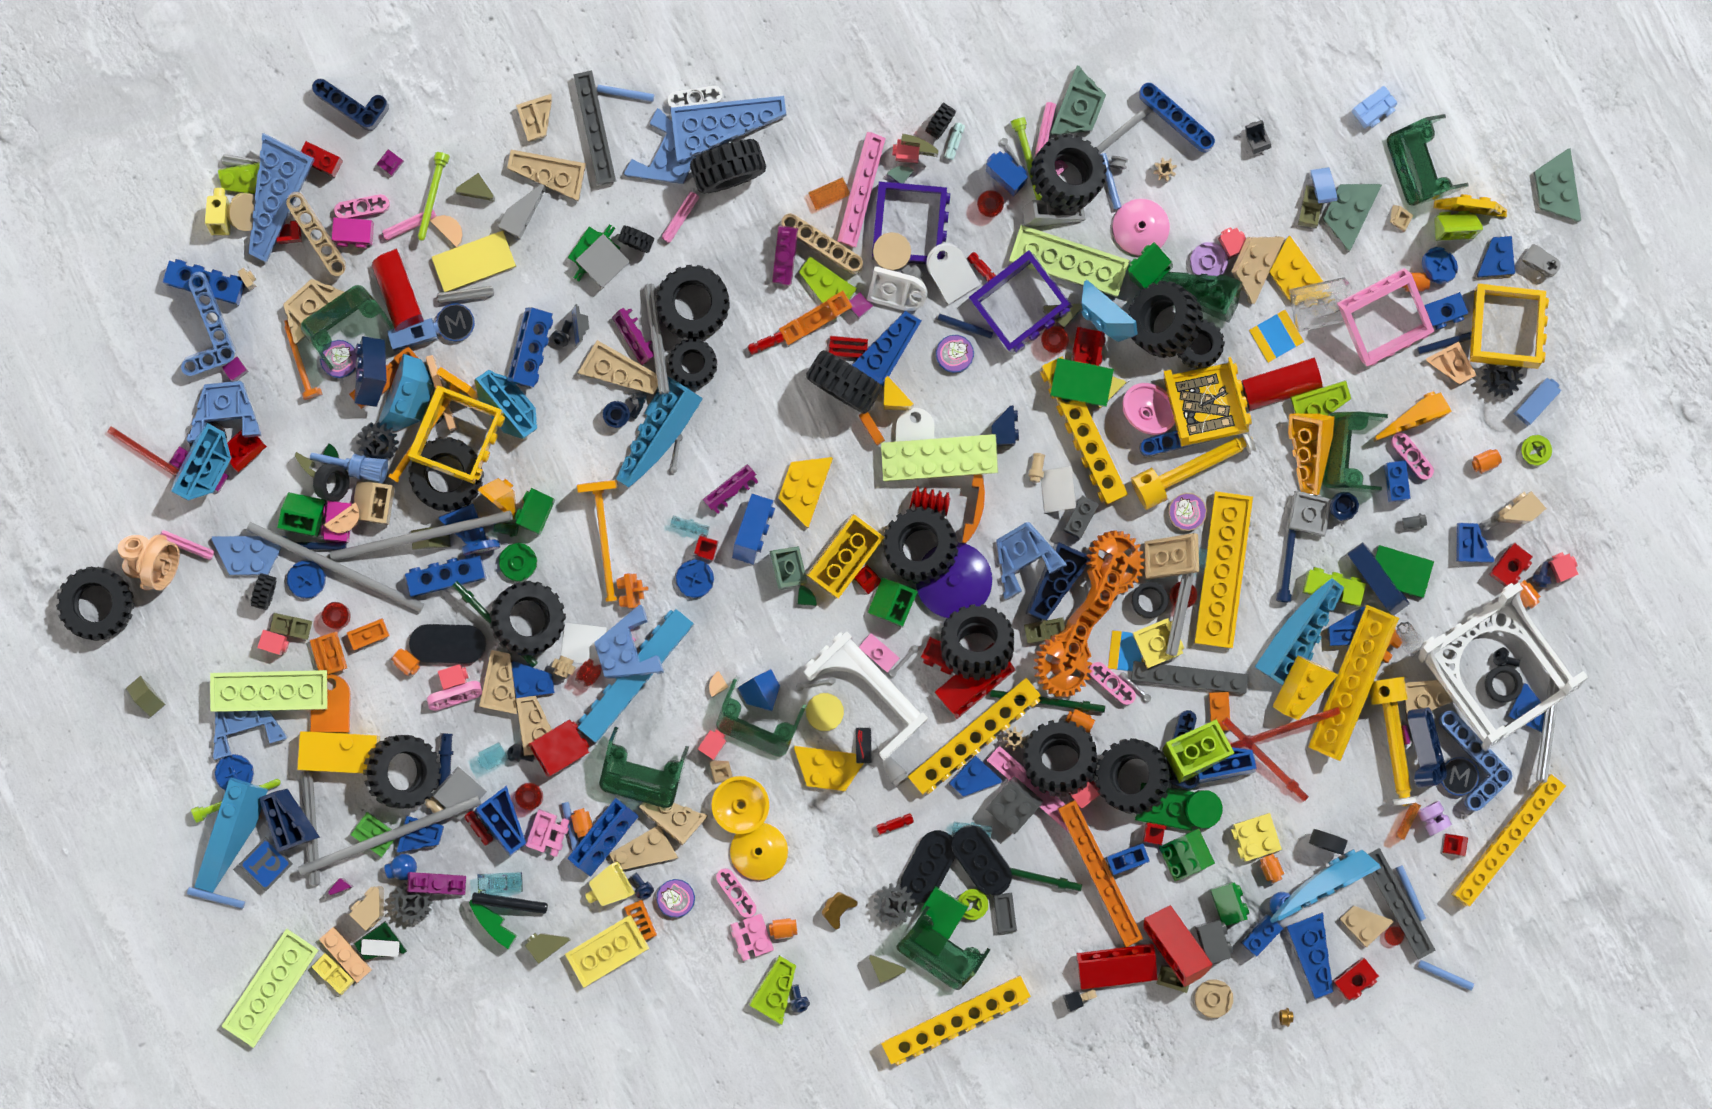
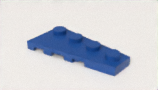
(885, 352)
(1311, 947)

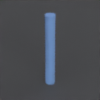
(625, 93)
(1111, 185)
(572, 835)
(1410, 892)
(216, 898)
(1446, 975)

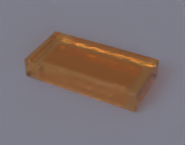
(829, 193)
(1407, 821)

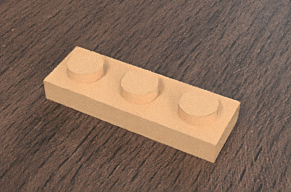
(345, 954)

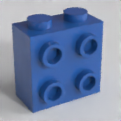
(1006, 172)

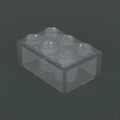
(1317, 303)

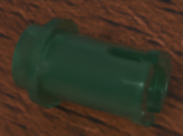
(506, 528)

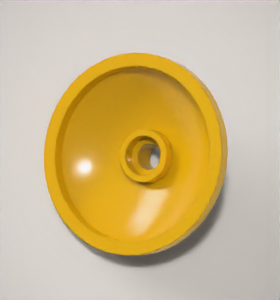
(726, 809)
(759, 866)

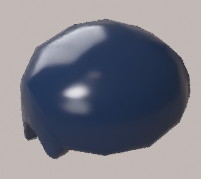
(1344, 506)

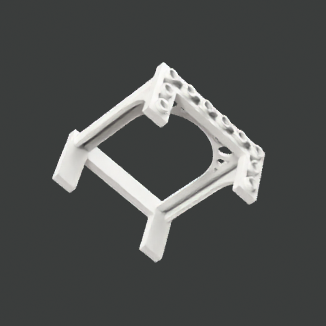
(1512, 607)
(848, 657)

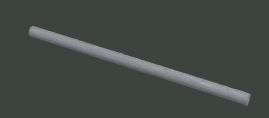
(421, 535)
(334, 566)
(389, 835)

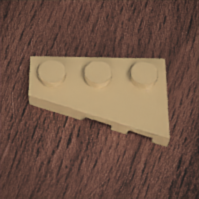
(499, 684)
(1424, 695)
(531, 721)
(676, 820)
(644, 850)

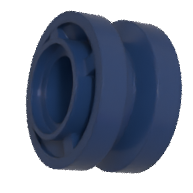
(616, 405)

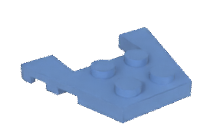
(664, 165)
(223, 403)
(1021, 549)
(618, 650)
(236, 721)

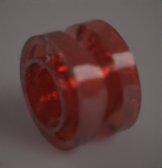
(990, 212)
(1061, 346)
(1174, 594)
(327, 615)
(588, 673)
(538, 796)

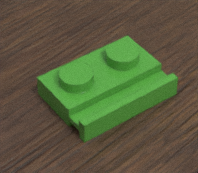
(371, 827)

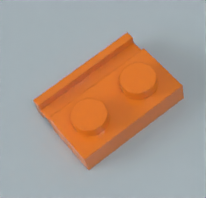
(328, 653)

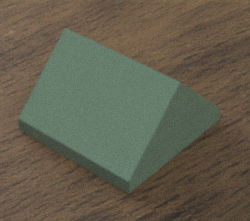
(788, 567)

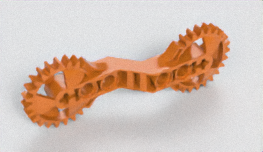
(1089, 613)

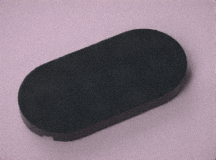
(447, 643)
(981, 860)
(928, 865)

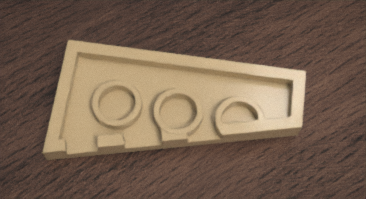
(614, 367)

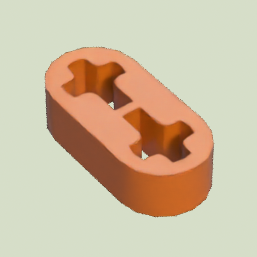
(871, 428)

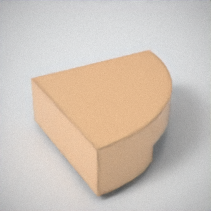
(717, 684)

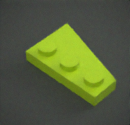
(239, 178)
(824, 281)
(1322, 400)
(774, 991)

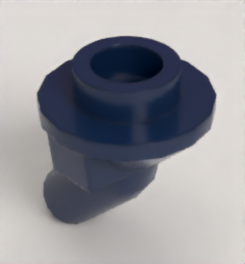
(1542, 579)
(643, 888)
(799, 1003)

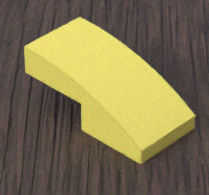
(333, 974)

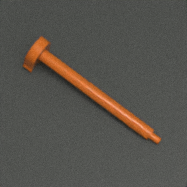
(309, 393)

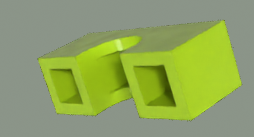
(1353, 587)

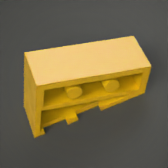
(1302, 687)

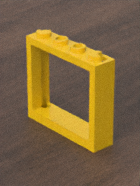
(1479, 356)
(428, 422)

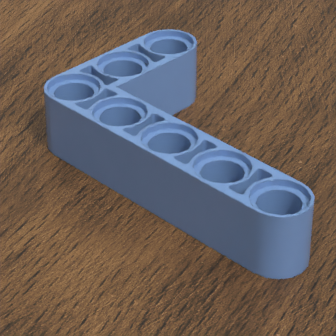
(218, 325)
(1479, 758)

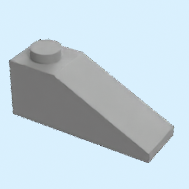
(519, 214)
(1042, 214)

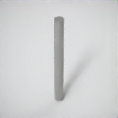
(1123, 129)

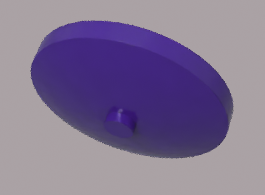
(964, 585)

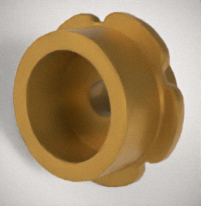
(1286, 1017)

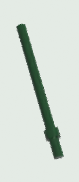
(468, 597)
(1084, 706)
(1062, 883)

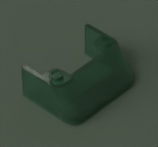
(1415, 164)
(318, 323)
(1337, 470)
(772, 743)
(639, 781)
(939, 954)

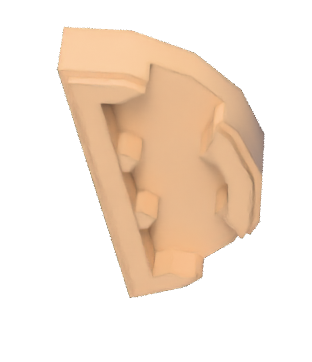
(449, 228)
(345, 520)

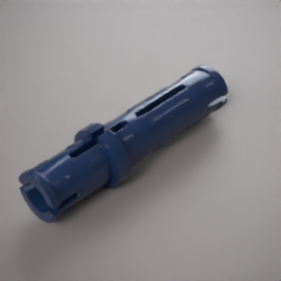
(445, 756)

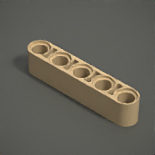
(317, 243)
(828, 251)

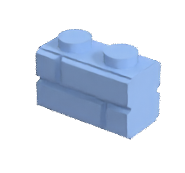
(1374, 107)

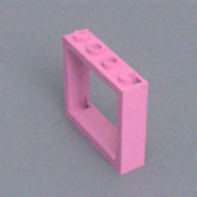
(1373, 293)

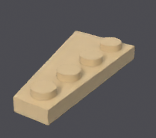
(552, 172)

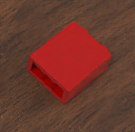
(559, 747)

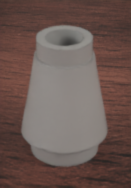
(894, 771)

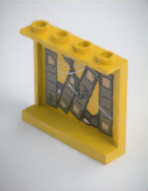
(1207, 403)

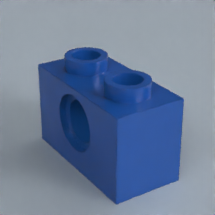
(1456, 306)
(1397, 481)
(1127, 859)
(1261, 935)

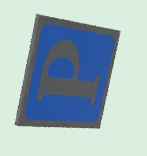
(580, 325)
(265, 864)

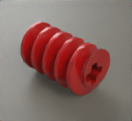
(930, 500)

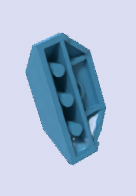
(1106, 314)
(407, 395)
(507, 396)
(203, 464)

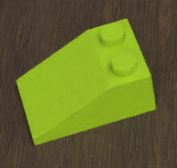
(1457, 226)
(1197, 750)

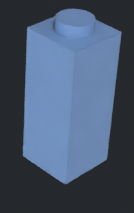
(414, 335)
(1537, 401)

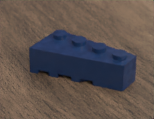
(1055, 585)

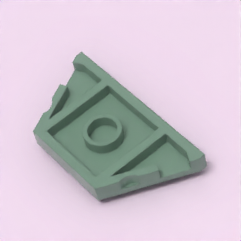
(1079, 105)
(1558, 187)
(1350, 211)

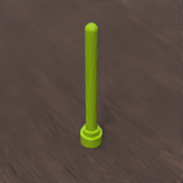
(1020, 125)
(441, 160)
(201, 813)

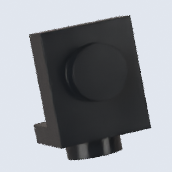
(1257, 137)

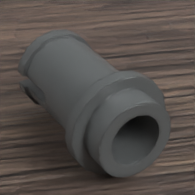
(1414, 522)

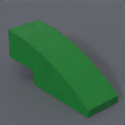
(493, 925)

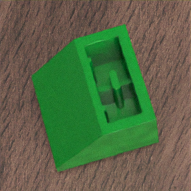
(1149, 267)
(534, 511)
(301, 514)
(892, 602)
(1186, 855)
(1229, 903)

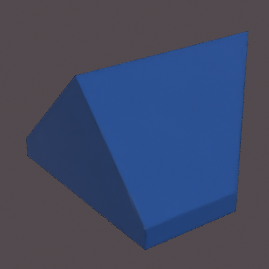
(761, 690)

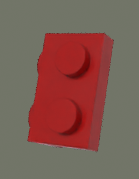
(1088, 346)
(244, 450)
(933, 655)

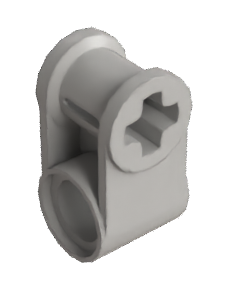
(1539, 260)

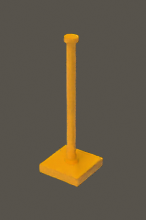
(455, 385)
(598, 488)

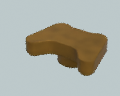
(836, 907)

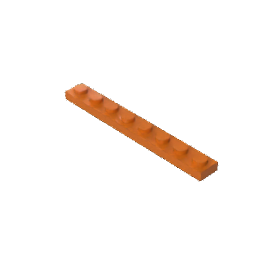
(1100, 873)

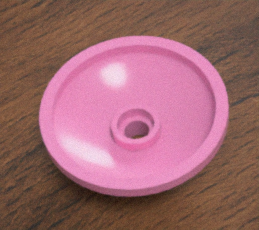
(1130, 235)
(1151, 401)

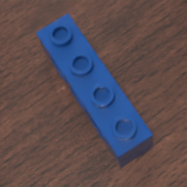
(231, 294)
(526, 336)
(417, 587)
(603, 837)

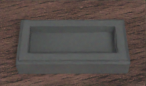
(1004, 913)

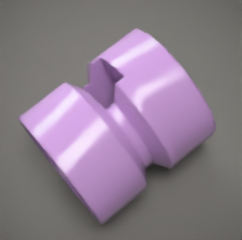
(1431, 811)

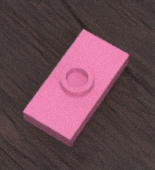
(879, 652)

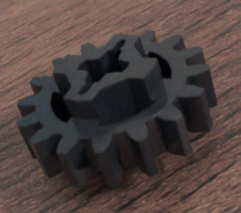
(1507, 381)
(381, 435)

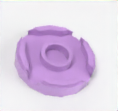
(1208, 259)

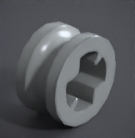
(1118, 162)
(1489, 523)

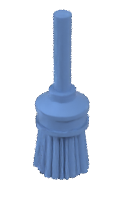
(358, 466)

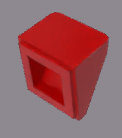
(867, 579)
(1455, 844)

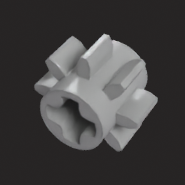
(913, 271)

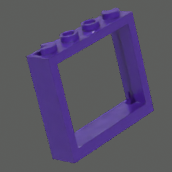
(943, 216)
(1003, 277)

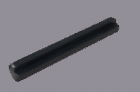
(509, 903)

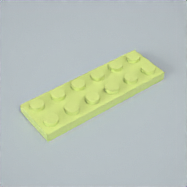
(1071, 260)
(939, 457)
(268, 691)
(270, 988)

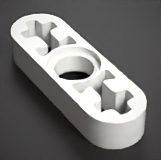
(709, 89)

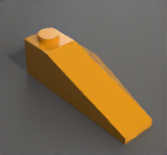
(1425, 411)
(1311, 443)
(501, 495)

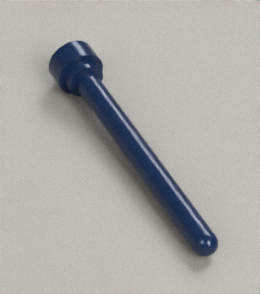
(1284, 593)

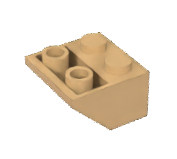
(374, 502)
(1524, 510)
(371, 909)

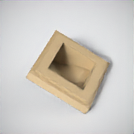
(1400, 217)
(720, 770)

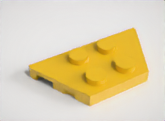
(1467, 203)
(1292, 269)
(804, 486)
(827, 767)

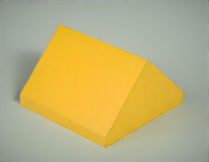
(894, 398)

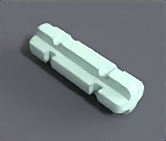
(954, 141)

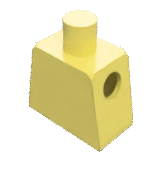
(216, 213)
(609, 886)

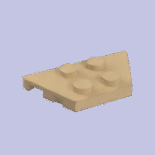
(1255, 263)
(305, 303)

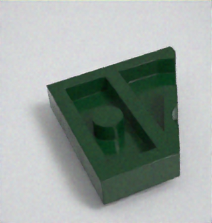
(381, 932)

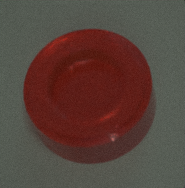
(1393, 935)

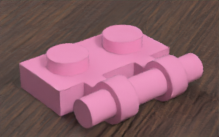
(541, 831)
(757, 934)

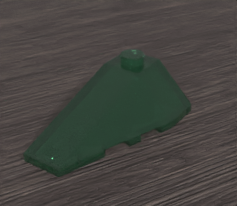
(1216, 294)

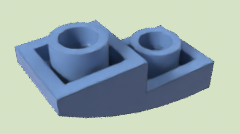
(1324, 185)

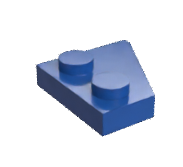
(1498, 258)
(463, 514)
(1471, 544)
(1343, 630)
(531, 681)
(1524, 703)
(974, 777)
(420, 838)

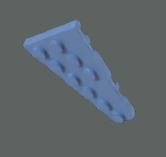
(710, 125)
(279, 174)

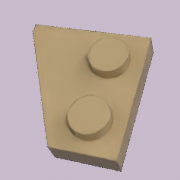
(535, 117)
(1365, 924)

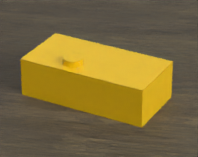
(845, 556)
(334, 751)

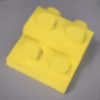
(1153, 643)
(1256, 837)

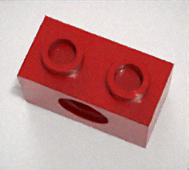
(324, 160)
(1519, 557)
(1344, 981)

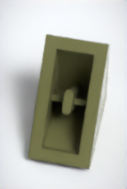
(475, 188)
(1063, 322)
(438, 542)
(145, 696)
(885, 969)
(1169, 979)

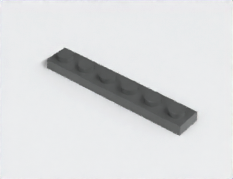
(594, 128)
(1190, 677)
(1401, 907)

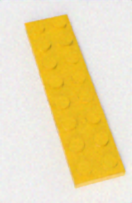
(1223, 569)
(1354, 681)

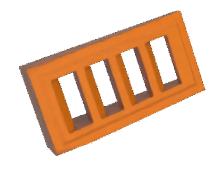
(647, 918)

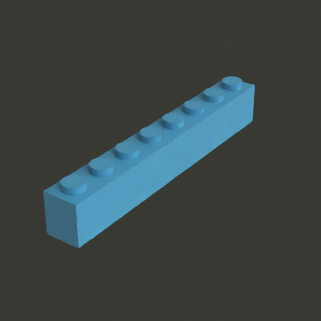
(623, 691)

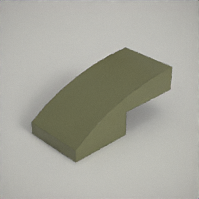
(925, 147)
(1310, 209)
(306, 464)
(290, 626)
(1044, 629)

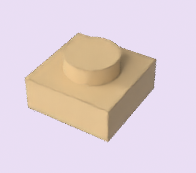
(248, 278)

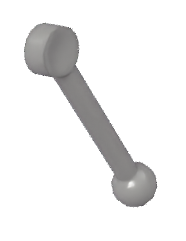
(1004, 142)
(673, 468)
(914, 649)
(831, 680)
(1146, 697)

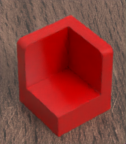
(290, 233)
(706, 548)
(1154, 833)

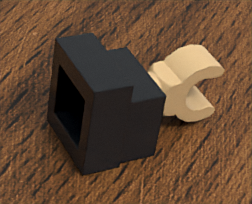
(1075, 1000)

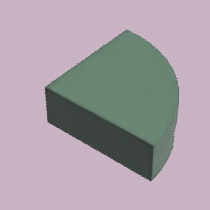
(900, 173)

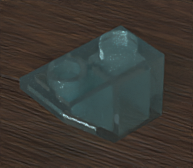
(500, 882)

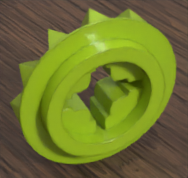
(1538, 441)
(982, 903)

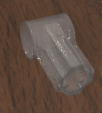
(1410, 638)

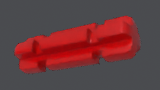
(981, 266)
(765, 343)
(895, 823)
(478, 828)

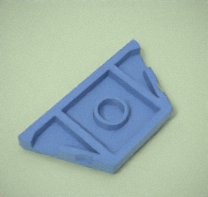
(246, 554)

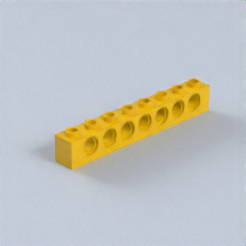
(1085, 420)
(919, 777)
(1508, 840)
(891, 1045)

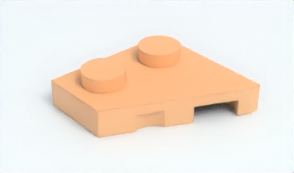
(1453, 363)

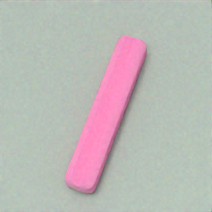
(1046, 125)
(680, 217)
(405, 226)
(189, 545)

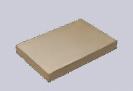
(1171, 556)

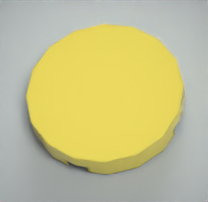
(824, 712)

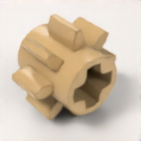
(1169, 172)
(563, 666)
(1018, 734)

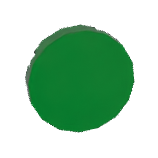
(518, 562)
(1203, 809)

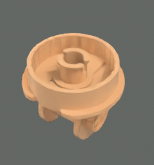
(150, 560)

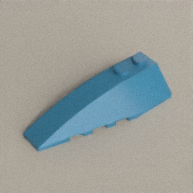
(664, 423)
(1300, 632)
(231, 830)
(1337, 875)

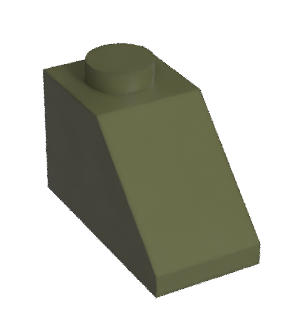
(544, 945)

